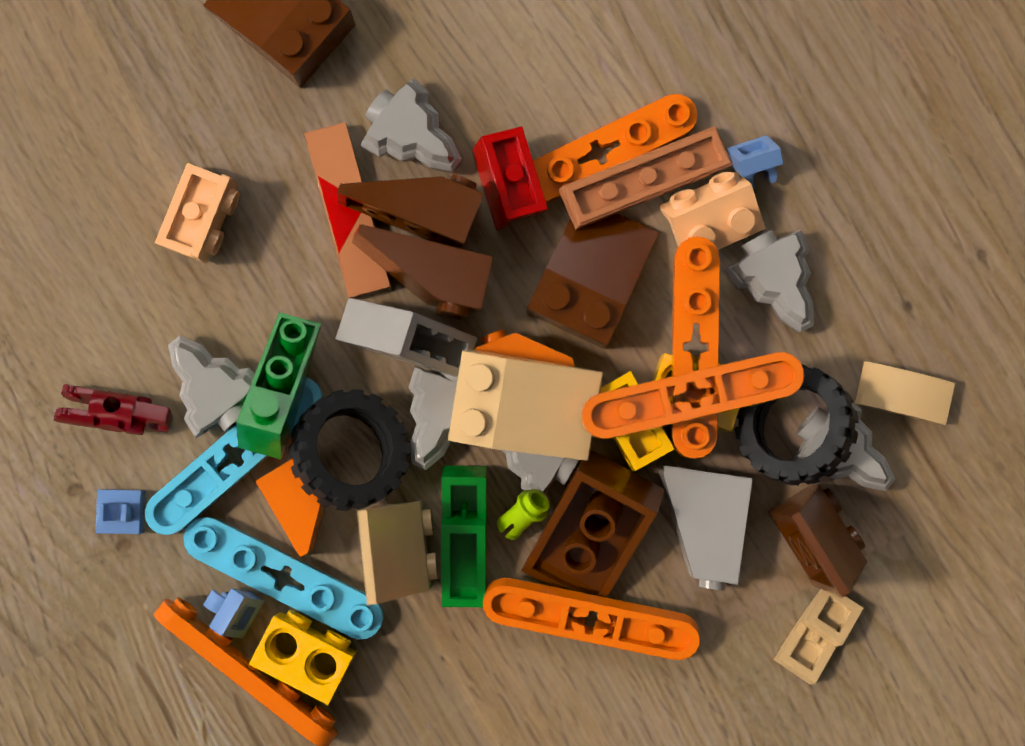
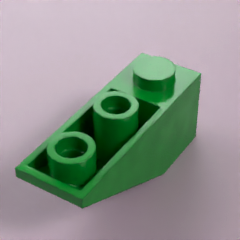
(277, 386)

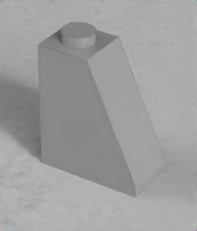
(404, 336)
(709, 522)

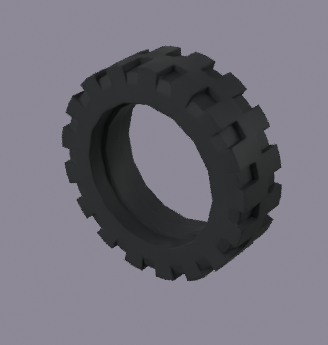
(385, 427)
(824, 459)

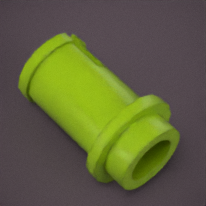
(530, 508)

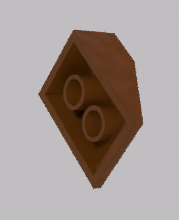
(288, 33)
(425, 207)
(432, 271)
(592, 277)
(594, 527)
(820, 539)

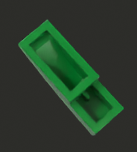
(463, 536)

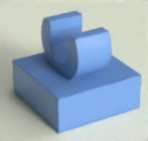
(755, 157)
(120, 511)
(233, 611)

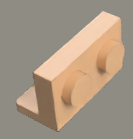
(717, 211)
(198, 213)

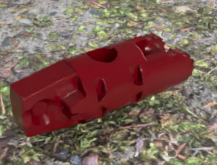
(113, 411)

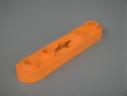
(636, 134)
(695, 302)
(734, 384)
(634, 625)
(280, 698)

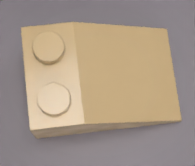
(522, 405)
(396, 550)

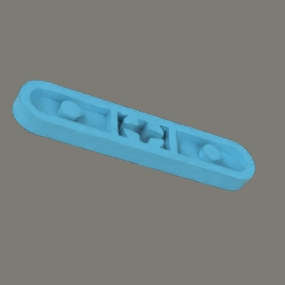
(202, 483)
(245, 557)

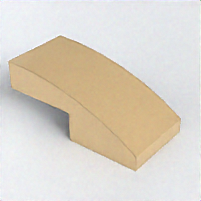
(905, 393)
(817, 635)

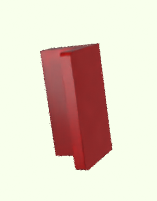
(508, 176)

